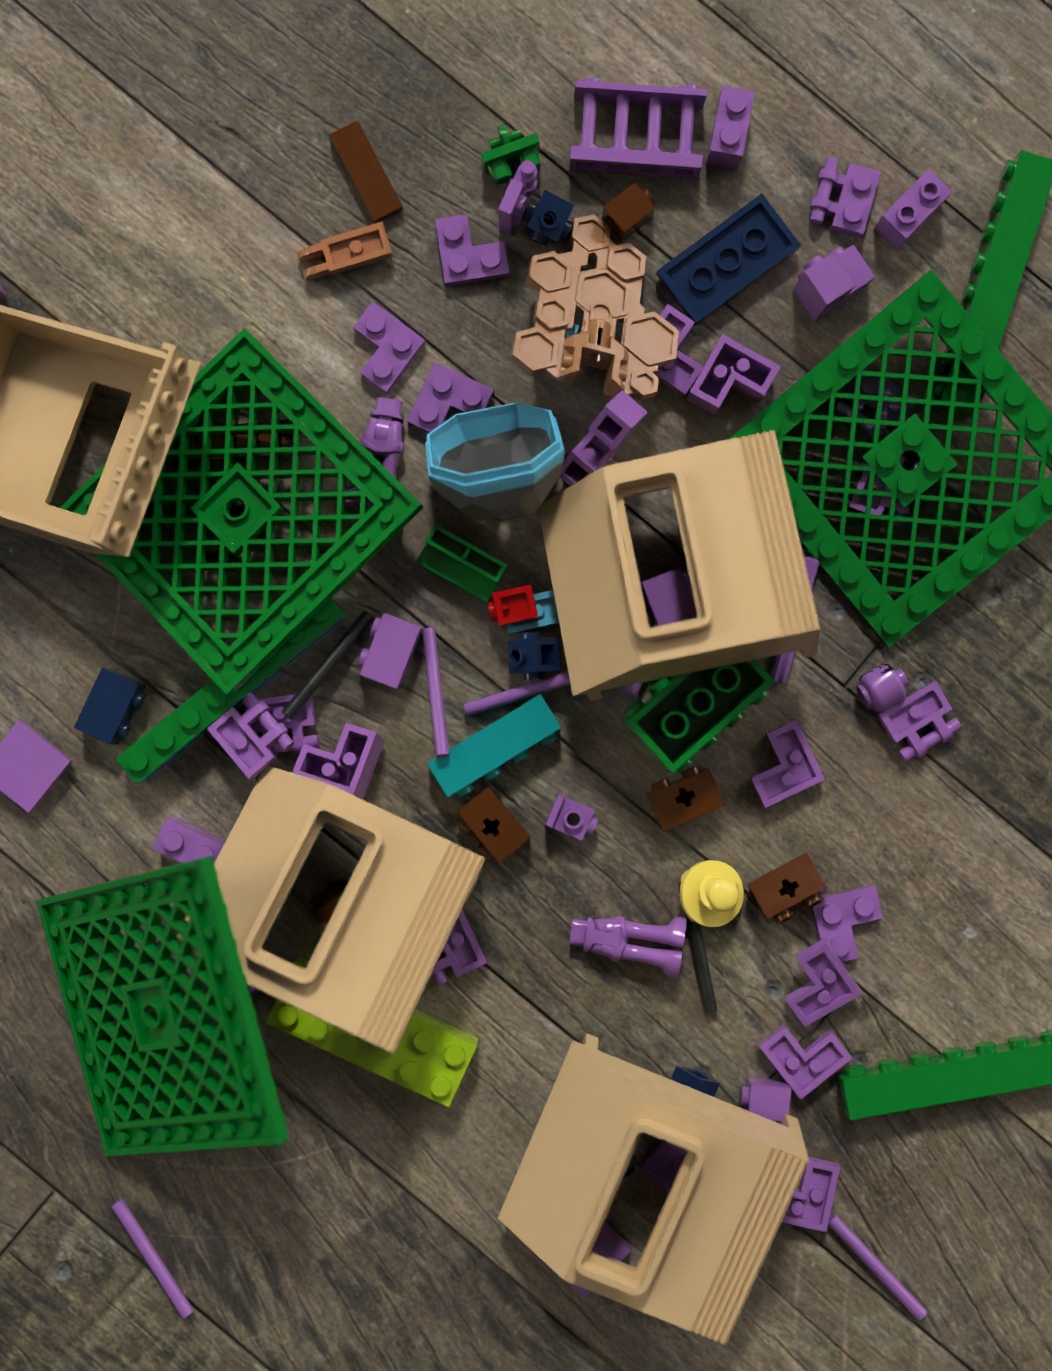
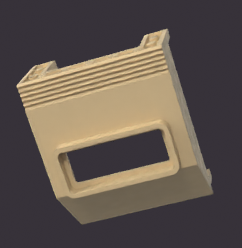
(44, 393)
(738, 555)
(385, 925)
(714, 1218)

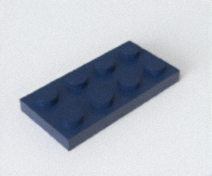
(728, 259)

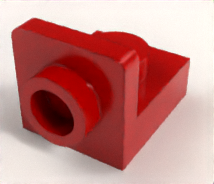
(513, 606)

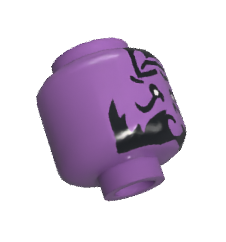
(882, 687)

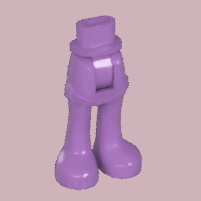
(383, 438)
(610, 938)

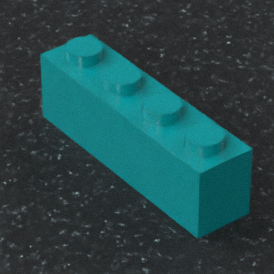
(495, 745)

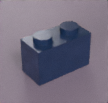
(111, 706)

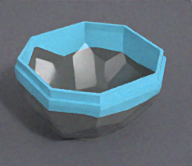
(496, 460)

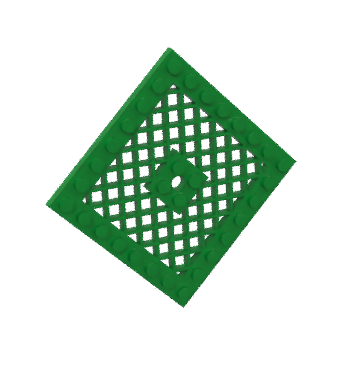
(933, 302)
(325, 575)
(194, 888)

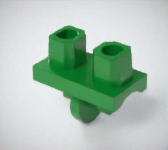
(507, 150)

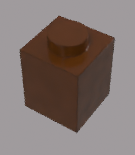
(629, 211)

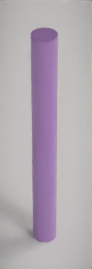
(435, 692)
(517, 694)
(152, 1258)
(876, 1267)

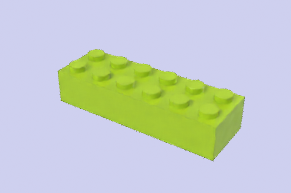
(427, 1060)

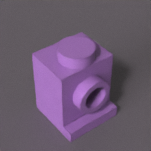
(562, 808)

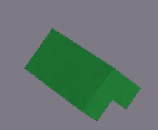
(461, 564)

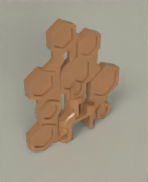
(603, 298)

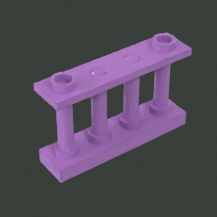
(620, 158)

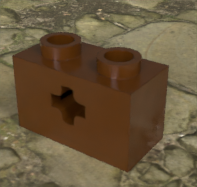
(703, 800)
(510, 834)
(797, 874)

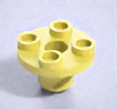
(711, 893)

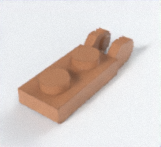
(347, 251)

